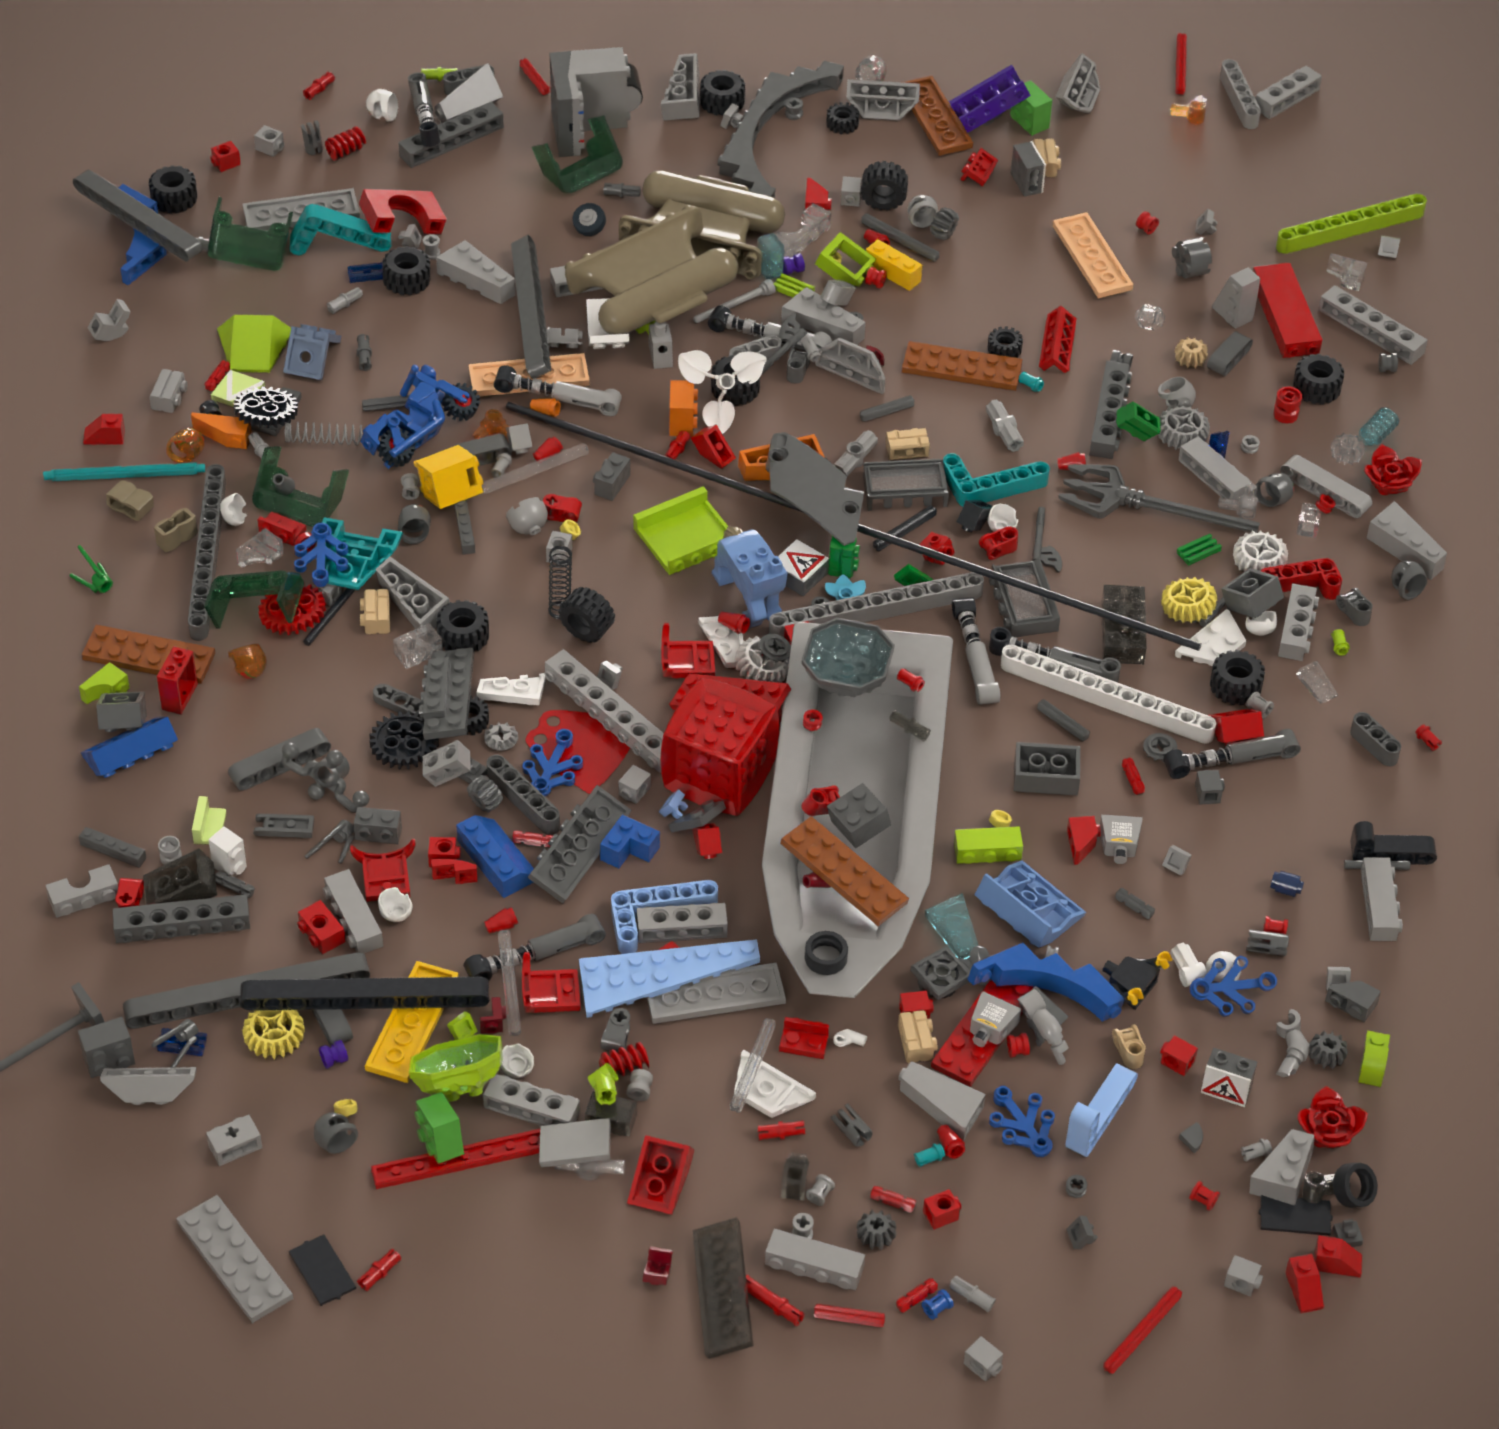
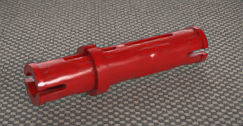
(779, 1305)

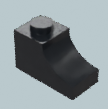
(974, 515)

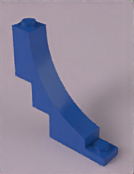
(143, 251)
(1022, 967)

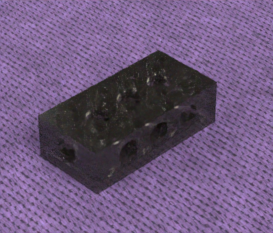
(1126, 646)

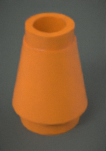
(546, 406)

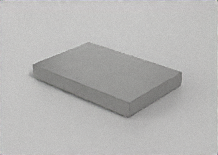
(575, 1142)

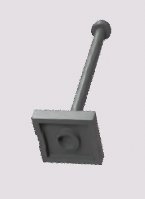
(87, 1013)

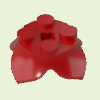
(1390, 473)
(1328, 1108)

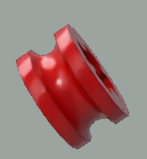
(1325, 503)
(812, 714)

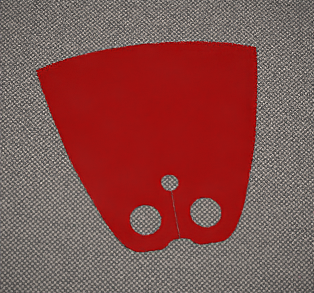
(596, 745)

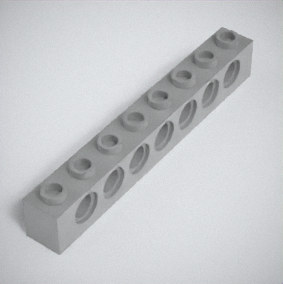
(606, 707)

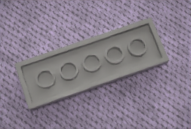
(265, 213)
(729, 992)
(234, 1258)

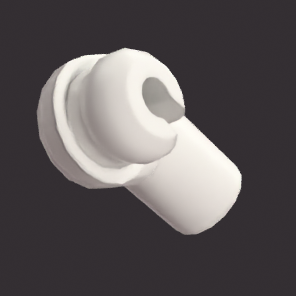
(849, 1036)

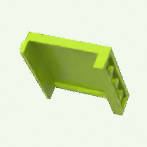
(681, 530)

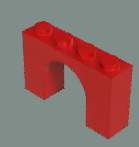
(378, 203)

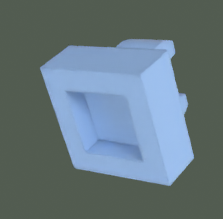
(672, 805)

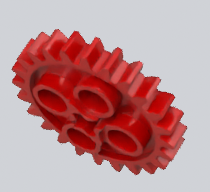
(309, 610)

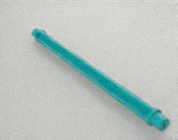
(124, 472)

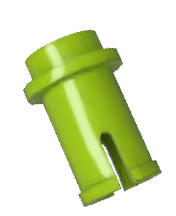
(1340, 647)

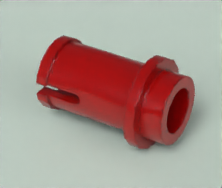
(915, 682)
(1428, 737)

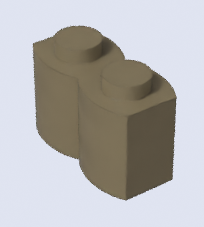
(129, 500)
(176, 529)

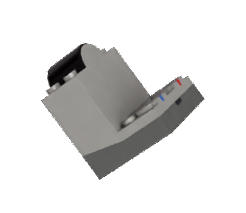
(590, 86)

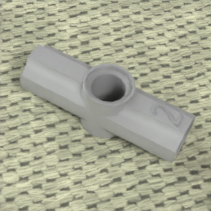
(1004, 425)
(856, 452)

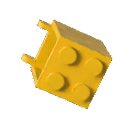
(449, 476)

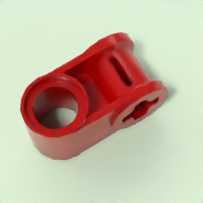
(563, 508)
(1000, 543)
(819, 799)
(129, 892)

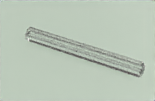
(509, 982)
(752, 1065)

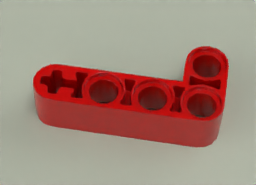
(1312, 573)

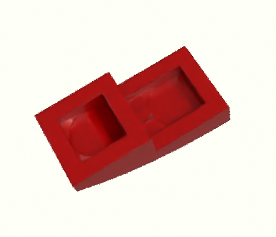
(449, 868)

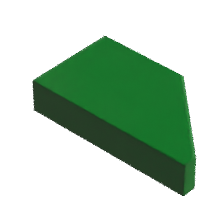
(910, 575)

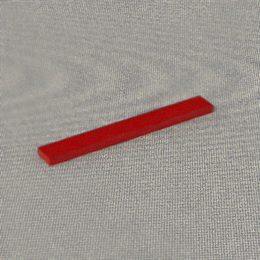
(474, 1156)

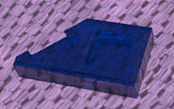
(1219, 442)

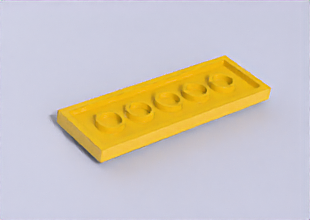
(406, 1032)

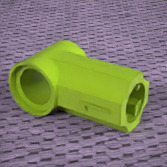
(603, 1083)

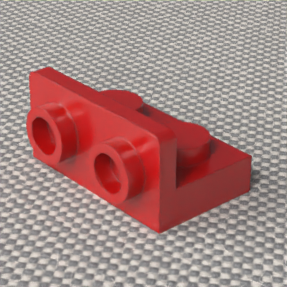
(979, 166)
(282, 527)
(804, 1038)

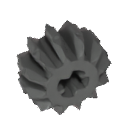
(944, 223)
(484, 793)
(1328, 1050)
(876, 1229)

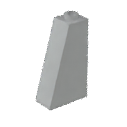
(471, 94)
(942, 1097)

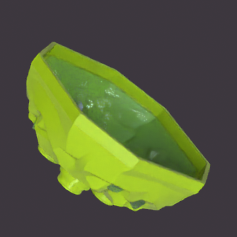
(457, 1066)

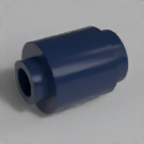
(1287, 883)

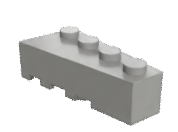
(682, 95)
(476, 271)
(820, 316)
(411, 594)

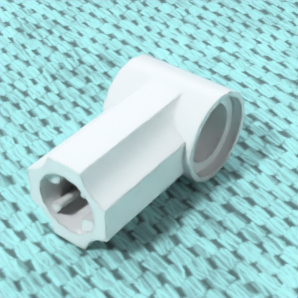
(1187, 964)

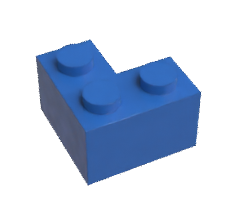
(629, 838)

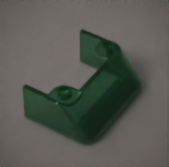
(602, 160)
(248, 244)
(297, 505)
(284, 583)

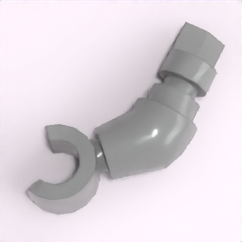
(1045, 1023)
(1297, 1044)

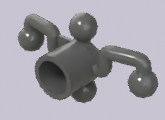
(324, 779)

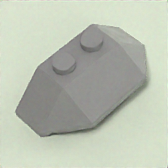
(1080, 85)
(882, 99)
(853, 364)
(148, 1084)

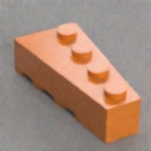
(753, 460)

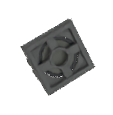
(943, 973)

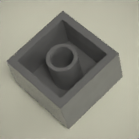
(1252, 593)
(121, 711)
(859, 815)
(106, 1046)

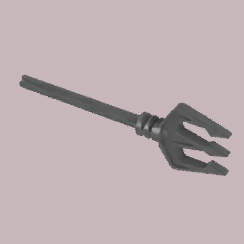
(1116, 493)

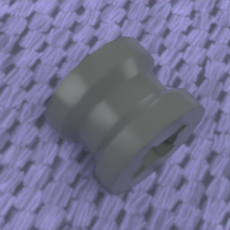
(794, 108)
(1388, 362)

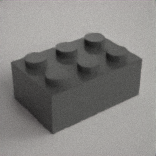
(1047, 768)

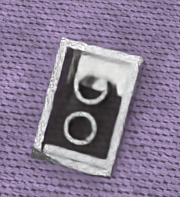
(181, 880)

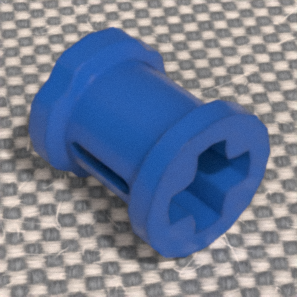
(937, 1304)

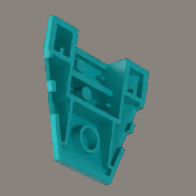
(363, 554)

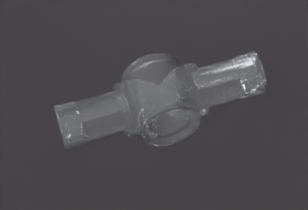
(591, 1170)

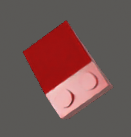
(660, 1174)

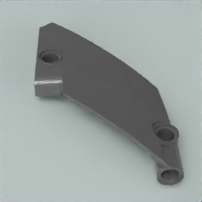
(814, 486)

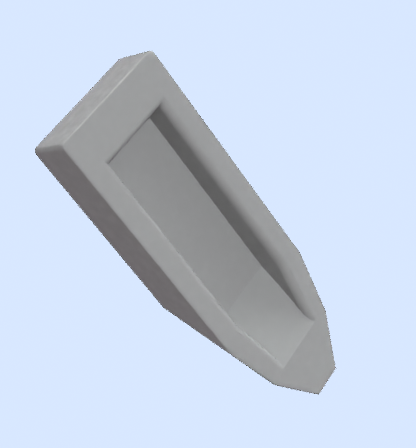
(851, 749)

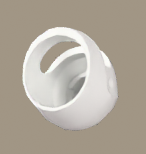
(382, 103)

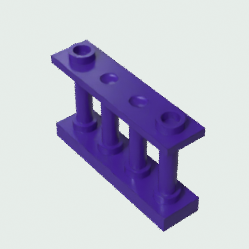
(989, 98)

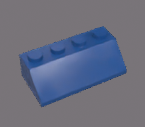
(130, 746)
(494, 854)

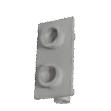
(571, 337)

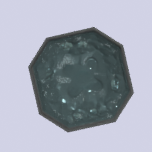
(847, 656)

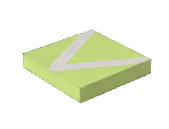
(233, 385)

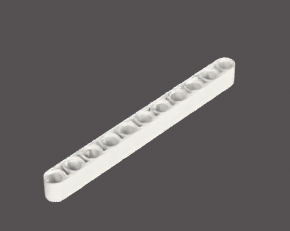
(1108, 694)

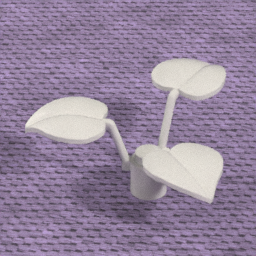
(694, 368)

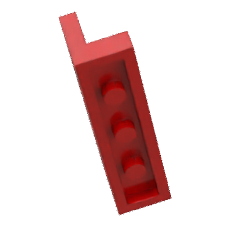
(1054, 337)

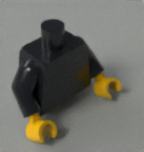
(1136, 977)

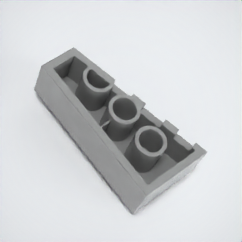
(1406, 540)

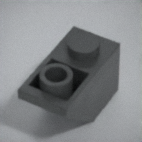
(1354, 998)

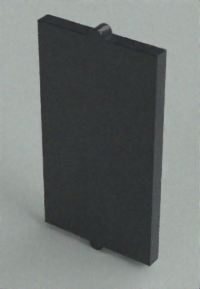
(1297, 1218)
(322, 1270)

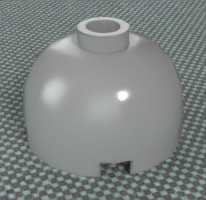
(528, 517)

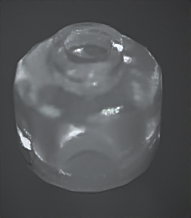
(1150, 317)

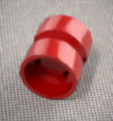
(1287, 405)

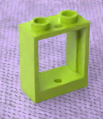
(836, 269)

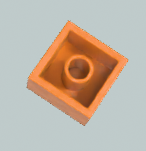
(682, 407)

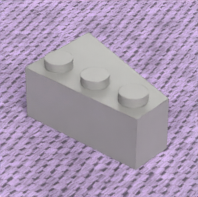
(1238, 298)
(1284, 1168)

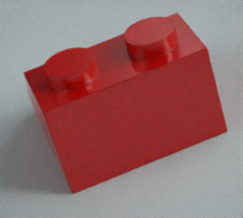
(1238, 725)

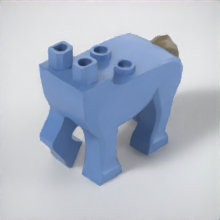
(754, 569)

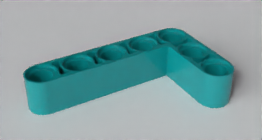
(336, 224)
(993, 485)

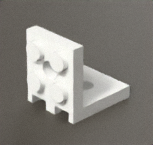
(596, 335)

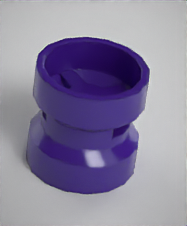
(793, 264)
(334, 1053)

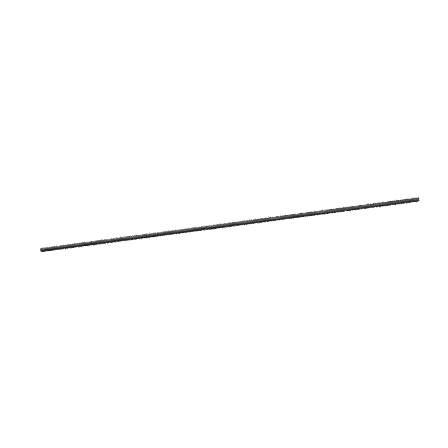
(861, 528)

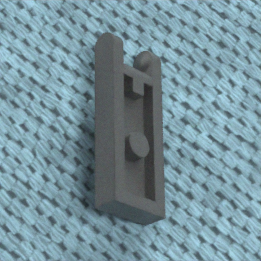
(285, 825)

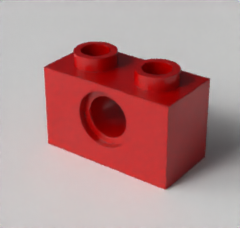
(321, 927)

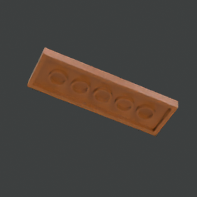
(939, 118)
(962, 365)
(140, 651)
(844, 871)

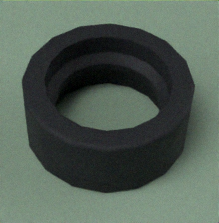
(826, 938)
(1368, 1185)

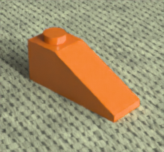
(223, 429)

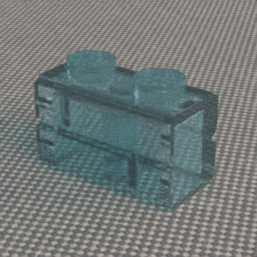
(772, 255)

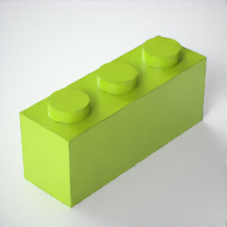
(988, 845)

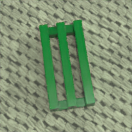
(1196, 547)

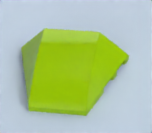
(253, 342)

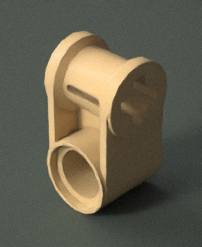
(1130, 1046)

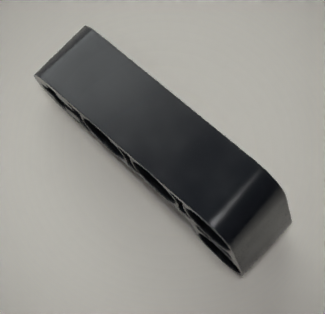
(1412, 848)

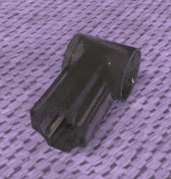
(1316, 1186)

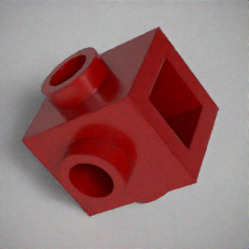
(939, 543)

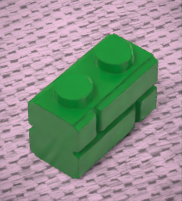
(1138, 421)
(843, 558)

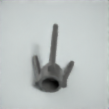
(340, 833)
(184, 1032)

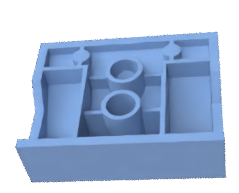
(1029, 903)

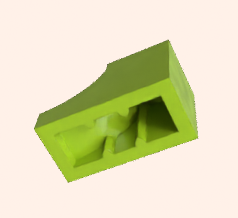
(106, 680)

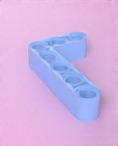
(625, 905)
(1091, 1121)

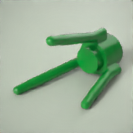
(100, 580)

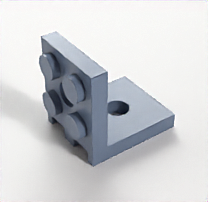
(316, 343)

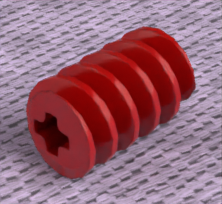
(344, 142)
(625, 1058)

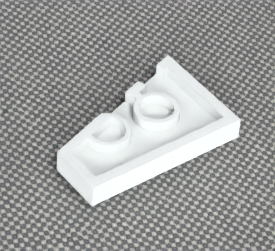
(724, 640)
(520, 690)

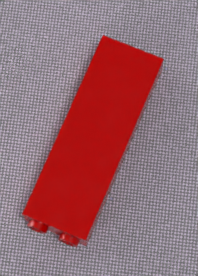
(1287, 311)

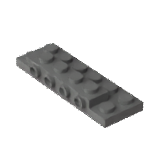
(447, 693)
(577, 844)

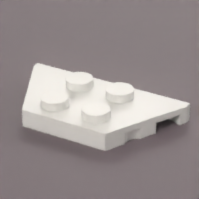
(1216, 638)
(773, 1090)

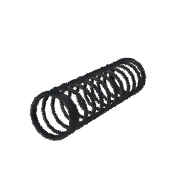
(559, 565)

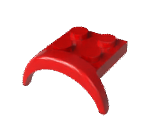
(686, 657)
(384, 870)
(549, 989)

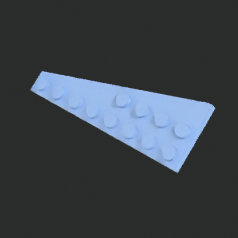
(632, 976)

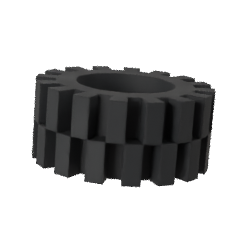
(837, 112)
(1005, 336)
(482, 719)

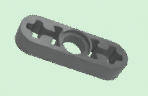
(394, 695)

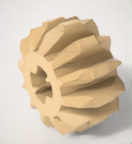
(1191, 352)

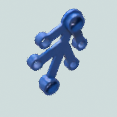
(321, 534)
(553, 767)
(1229, 986)
(1023, 1123)

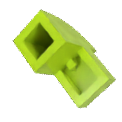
(1374, 1058)

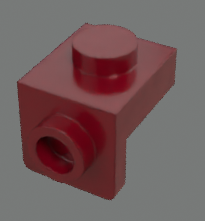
(494, 1023)
(658, 1266)

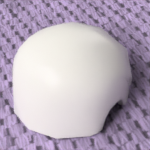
(231, 509)
(1002, 516)
(1263, 624)
(394, 905)
(1229, 959)
(517, 1061)

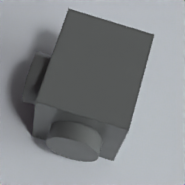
(1209, 786)

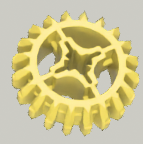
(1189, 600)
(274, 1038)

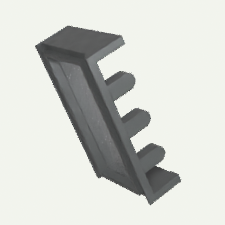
(905, 480)
(1022, 610)

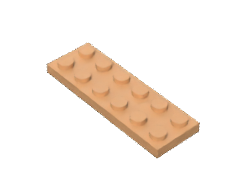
(1092, 255)
(564, 368)

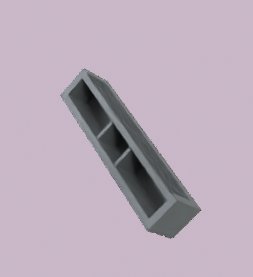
(464, 527)
(112, 847)

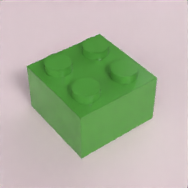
(1034, 111)
(439, 1127)

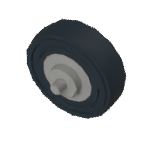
(589, 219)

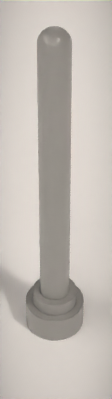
(766, 288)

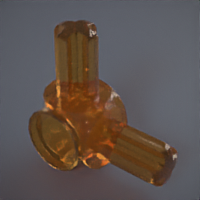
(1195, 111)
(491, 425)

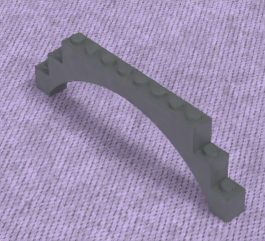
(776, 89)

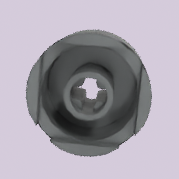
(1192, 257)

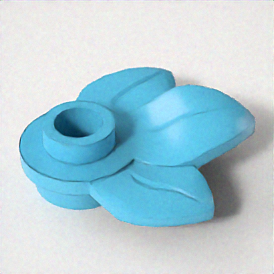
(845, 588)

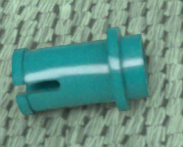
(1034, 383)
(929, 1155)

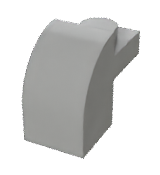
(111, 325)

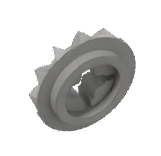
(494, 741)

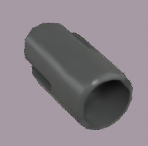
(312, 138)
(1267, 942)
(854, 1127)

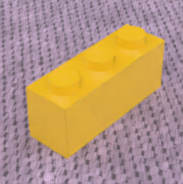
(899, 267)

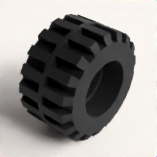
(721, 90)
(173, 189)
(884, 196)
(406, 270)
(1319, 378)
(740, 392)
(586, 614)
(465, 615)
(1233, 665)

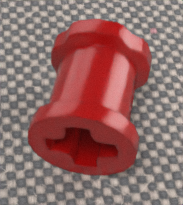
(1275, 926)
(1204, 1195)

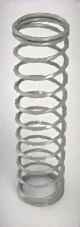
(288, 436)

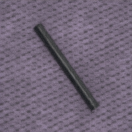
(328, 616)

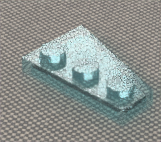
(953, 925)

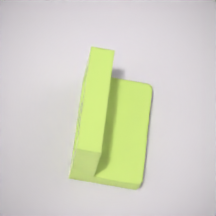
(206, 821)

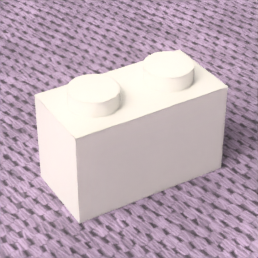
(227, 852)

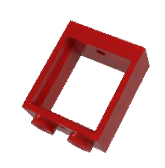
(176, 678)

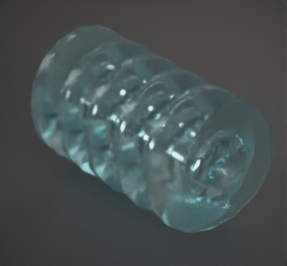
(1379, 426)

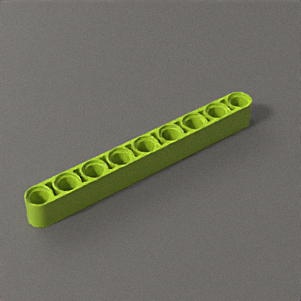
(1351, 223)

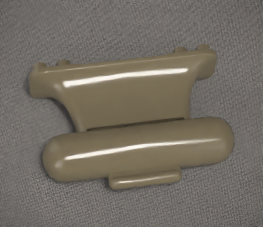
(725, 212)
(653, 273)

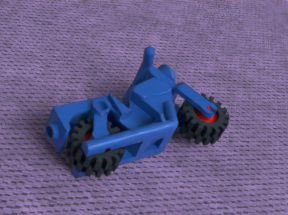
(406, 433)

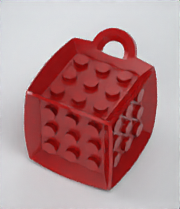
(719, 745)

